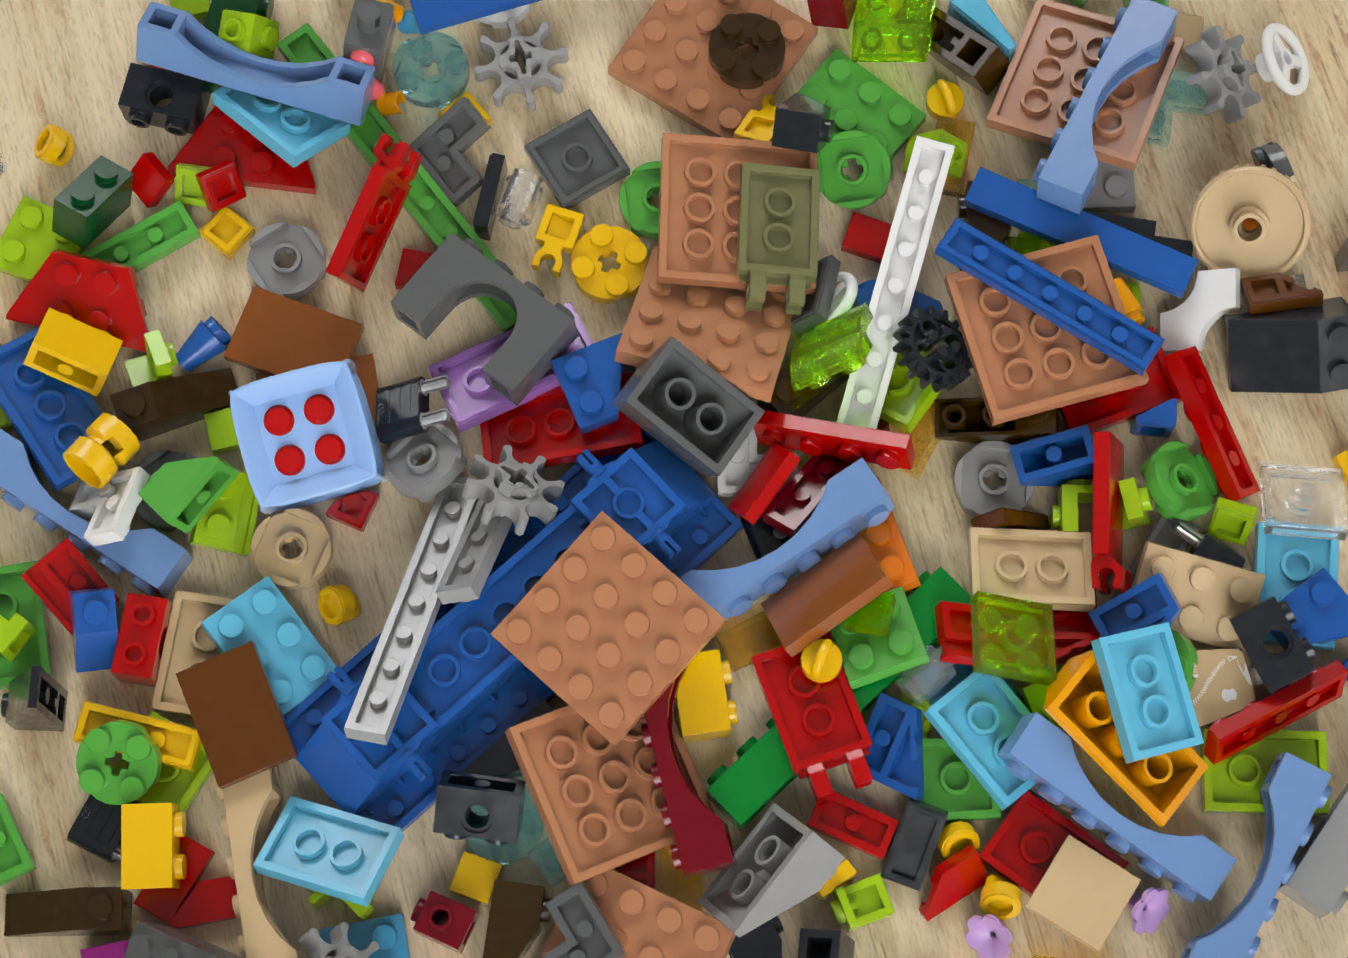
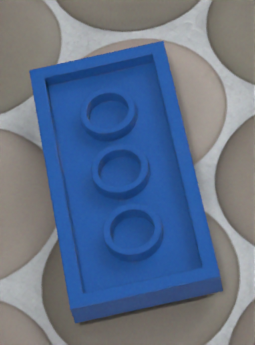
(43, 410)

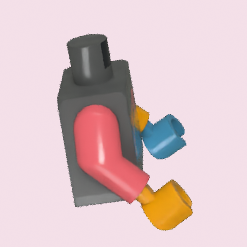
(370, 40)

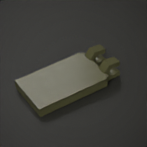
(777, 232)

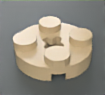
(284, 528)

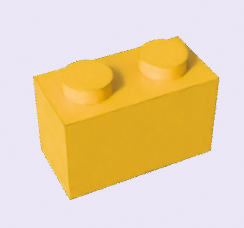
(73, 352)
(703, 699)
(152, 846)

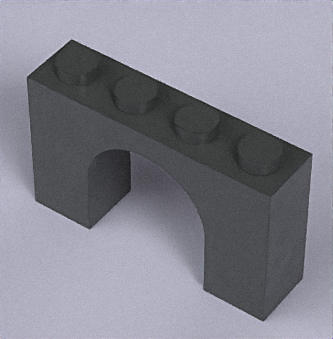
(461, 273)

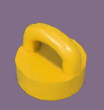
(944, 100)
(51, 144)
(338, 604)
(821, 661)
(956, 837)
(1000, 898)

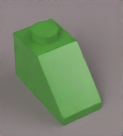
(187, 489)

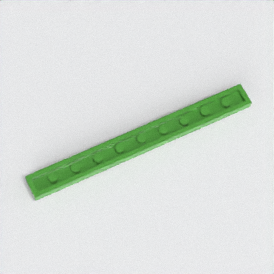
(426, 200)

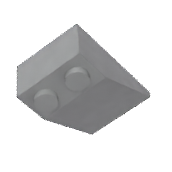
(774, 871)

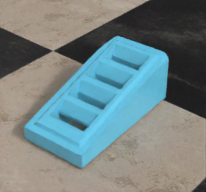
(982, 19)

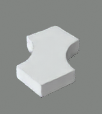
(1212, 297)

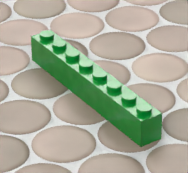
(763, 764)

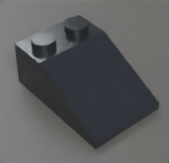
(1289, 349)

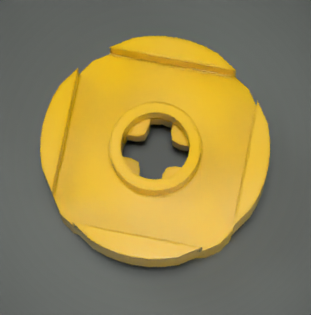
(607, 242)

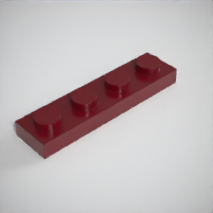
(804, 491)

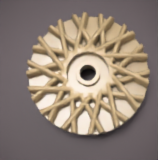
(1255, 194)

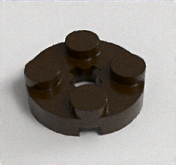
(746, 29)

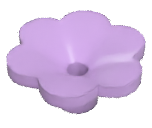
(1149, 909)
(989, 936)

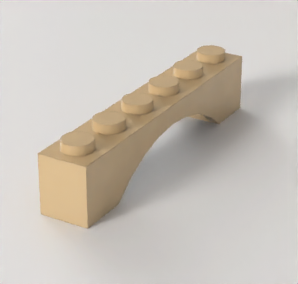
(248, 817)

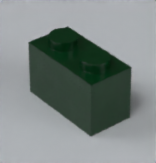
(92, 202)

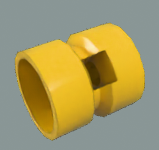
(97, 455)

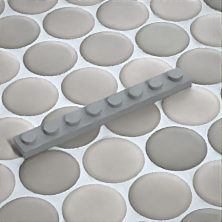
(409, 620)

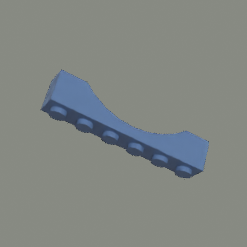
(1137, 43)
(183, 45)
(847, 507)
(143, 554)
(1048, 759)
(1289, 801)

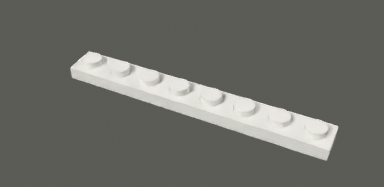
(897, 279)

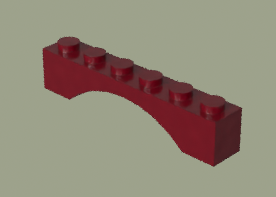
(700, 836)

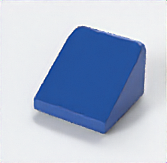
(1157, 421)

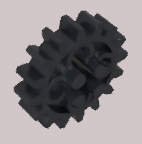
(922, 332)

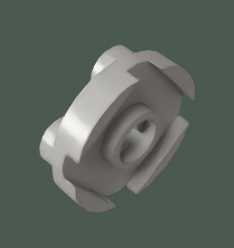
(292, 240)
(974, 466)
(432, 477)

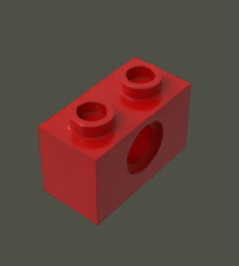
(141, 639)

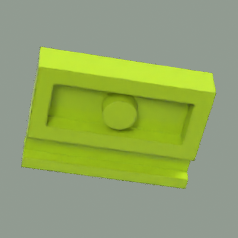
(230, 520)

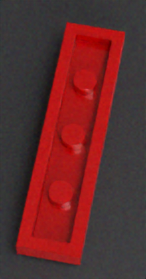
(1211, 424)
(836, 439)
(1274, 712)

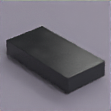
(489, 196)
(914, 844)

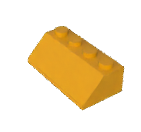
(1082, 710)

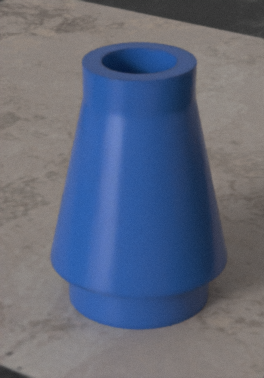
(203, 344)

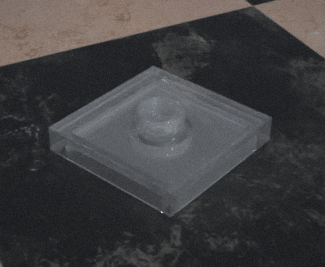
(1303, 501)

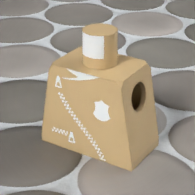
(1222, 685)

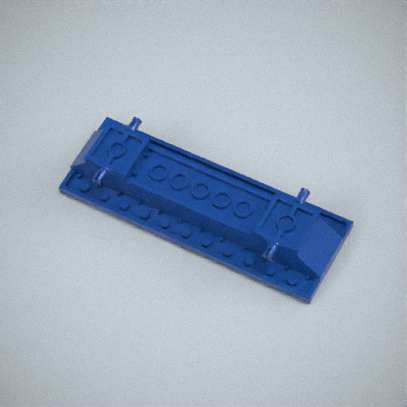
(466, 680)

